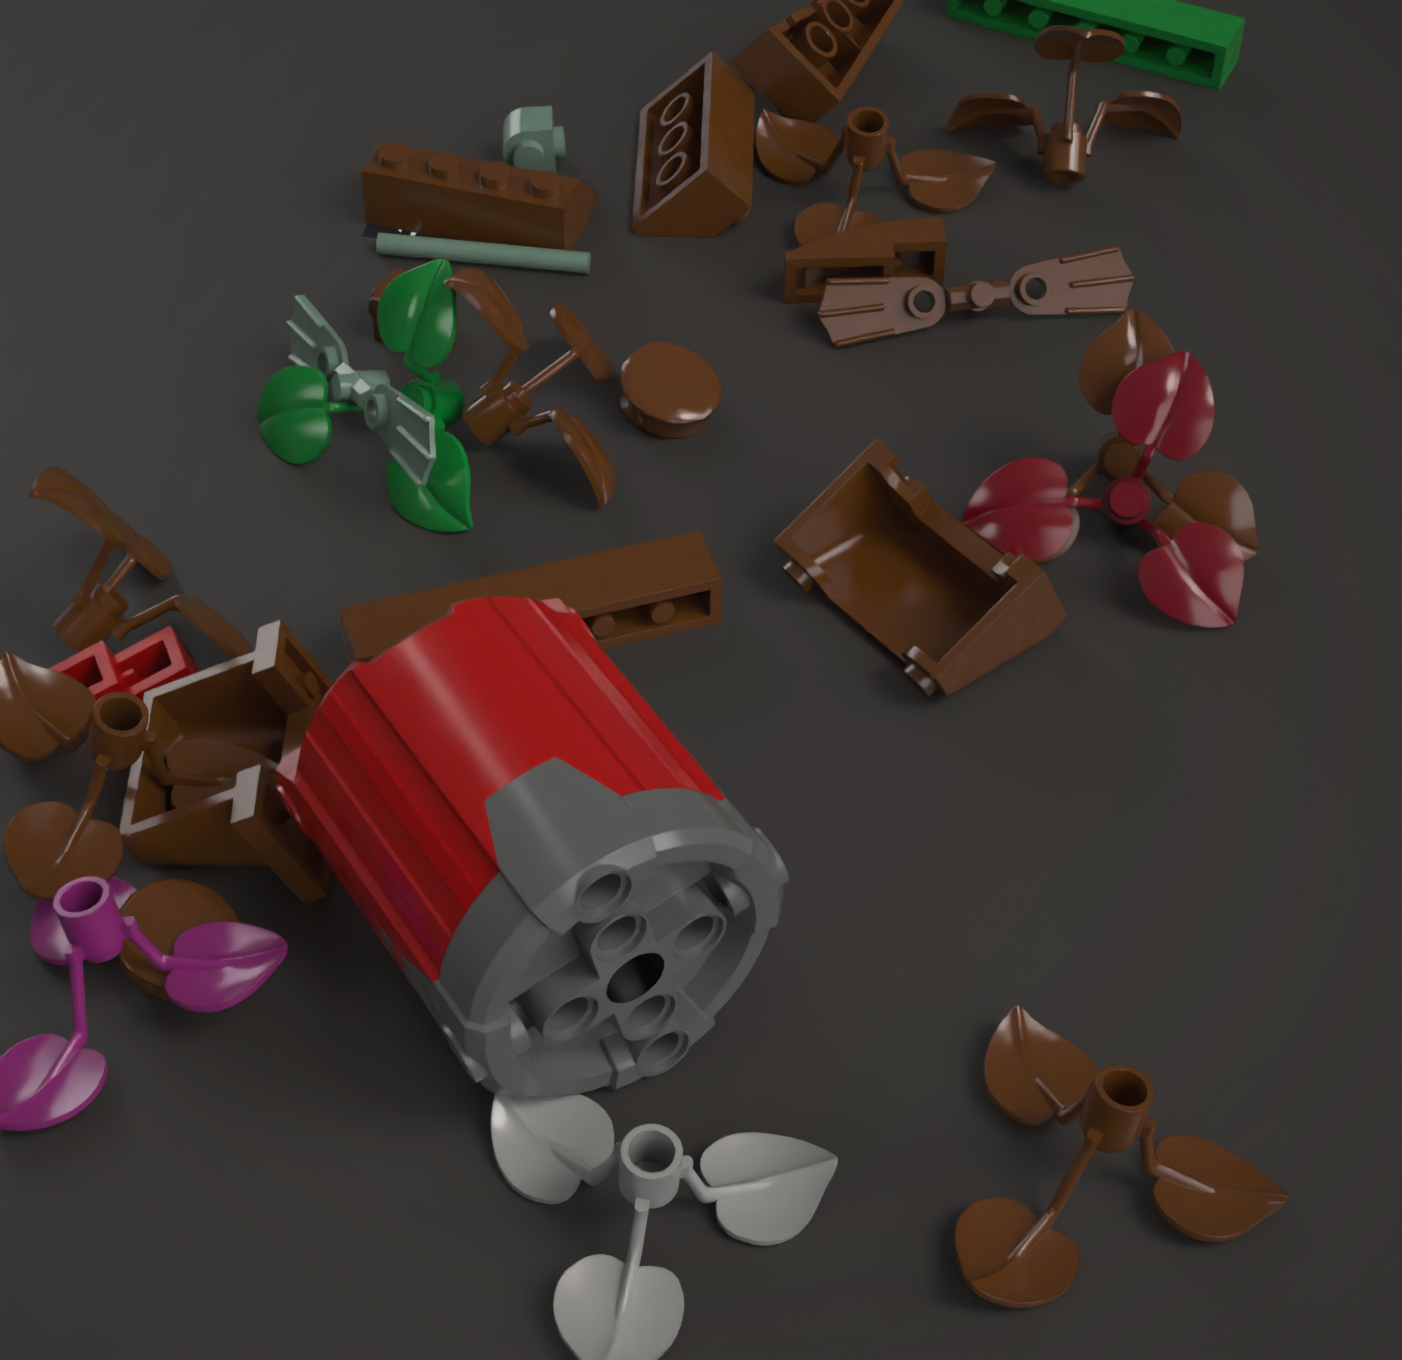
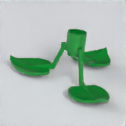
(413, 318)

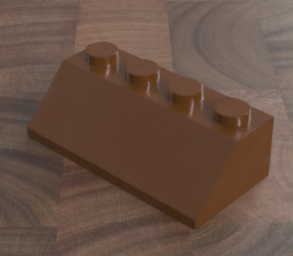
(696, 154)
(473, 199)

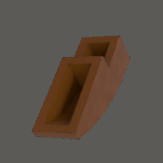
(875, 250)

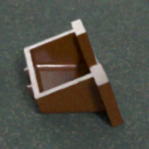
(252, 702)

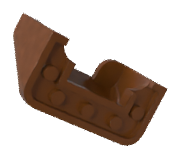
(917, 576)

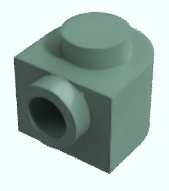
(532, 139)

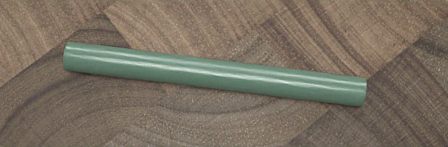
(483, 253)

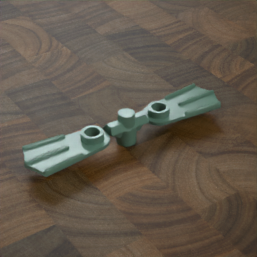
(397, 419)

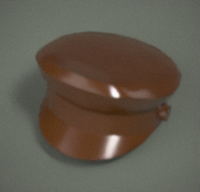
(669, 390)
(162, 914)

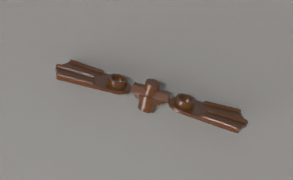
(884, 306)

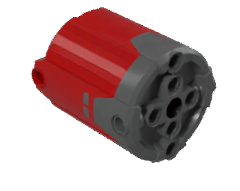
(601, 853)

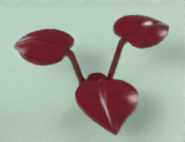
(1167, 410)

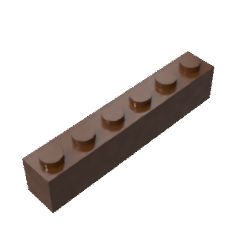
(618, 593)

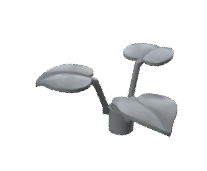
(612, 1308)

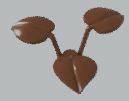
(1066, 145)
(798, 149)
(505, 406)
(1201, 495)
(99, 610)
(50, 710)
(1040, 1075)

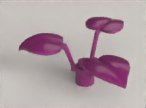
(211, 970)

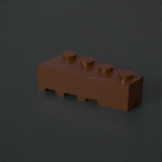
(815, 54)

